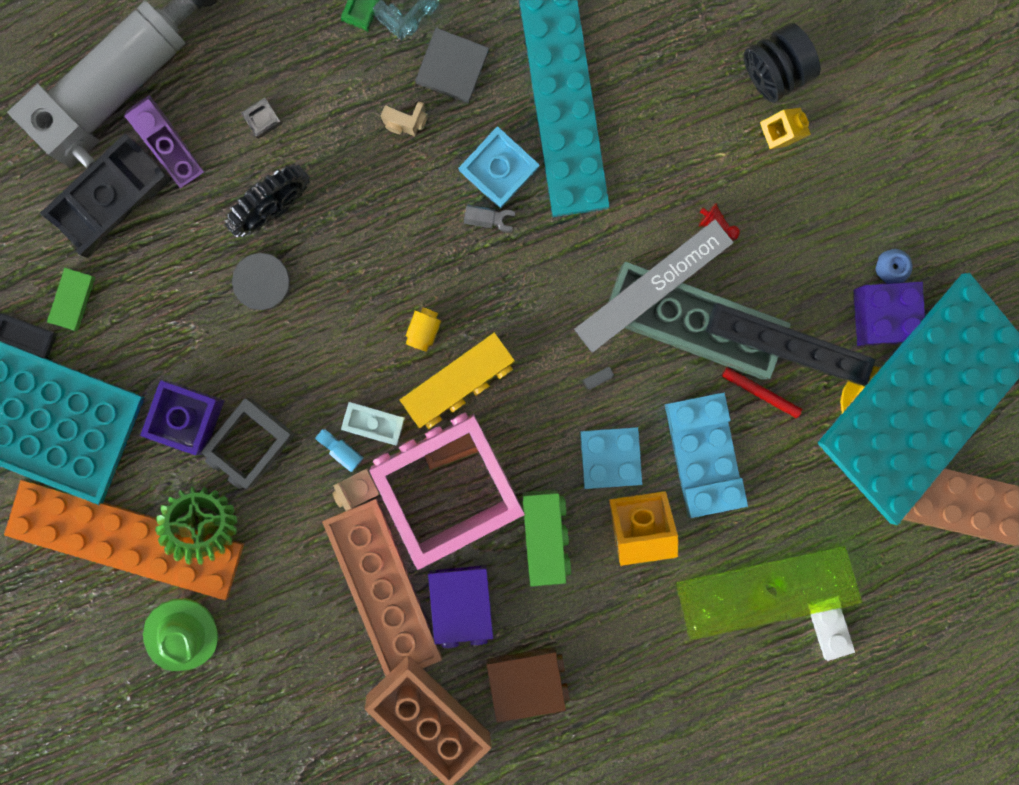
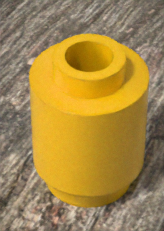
(423, 329)

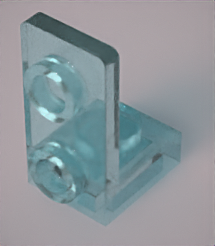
(400, 27)

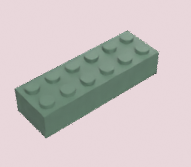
(682, 322)

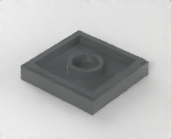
(452, 65)

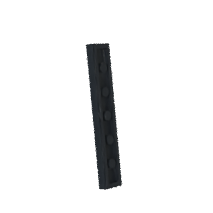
(790, 345)

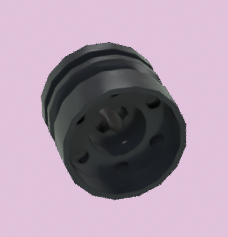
(782, 62)

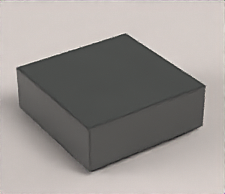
(598, 378)

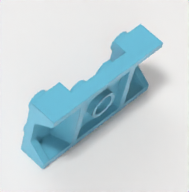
(705, 455)

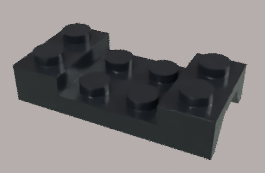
(105, 195)

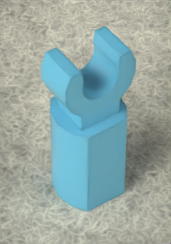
(340, 450)

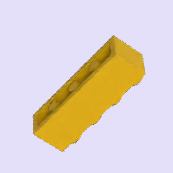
(458, 380)

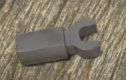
(487, 217)

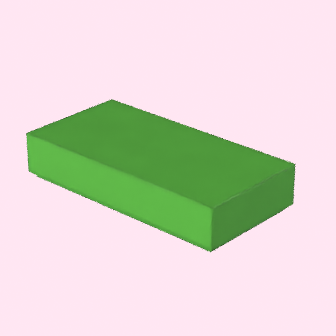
(71, 299)

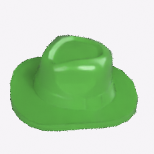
(180, 634)

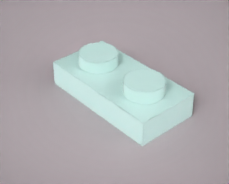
(373, 423)

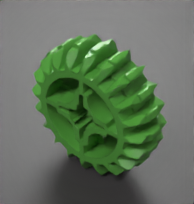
(184, 526)

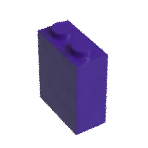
(460, 605)

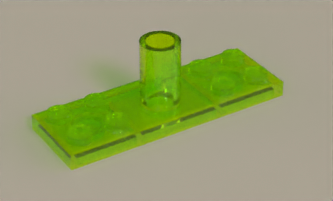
(741, 601)

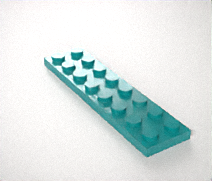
(564, 106)

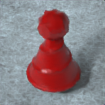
(715, 214)

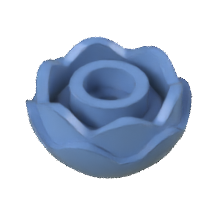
(885, 266)

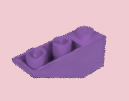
(163, 141)

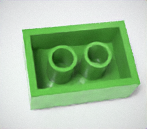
(546, 537)

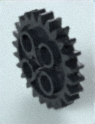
(267, 200)

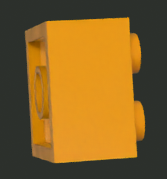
(644, 528)

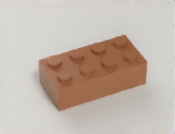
(428, 721)

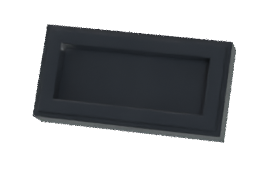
(26, 336)

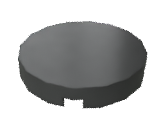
(261, 281)

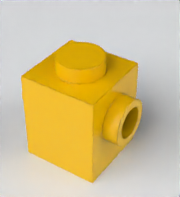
(785, 128)

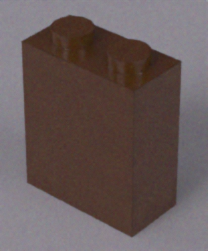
(527, 684)

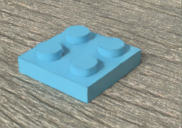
(499, 167)
(611, 458)

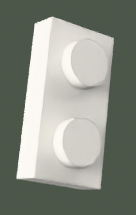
(832, 634)

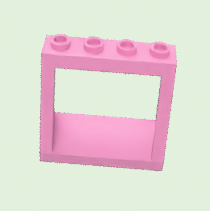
(466, 531)

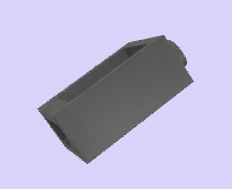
(264, 419)

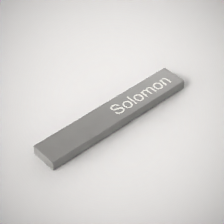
(653, 286)

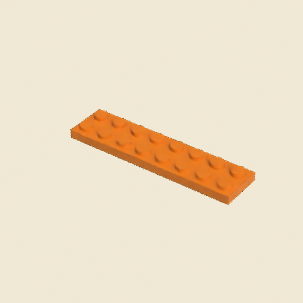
(114, 539)

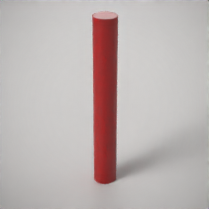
(761, 392)

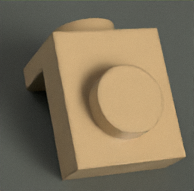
(398, 121)

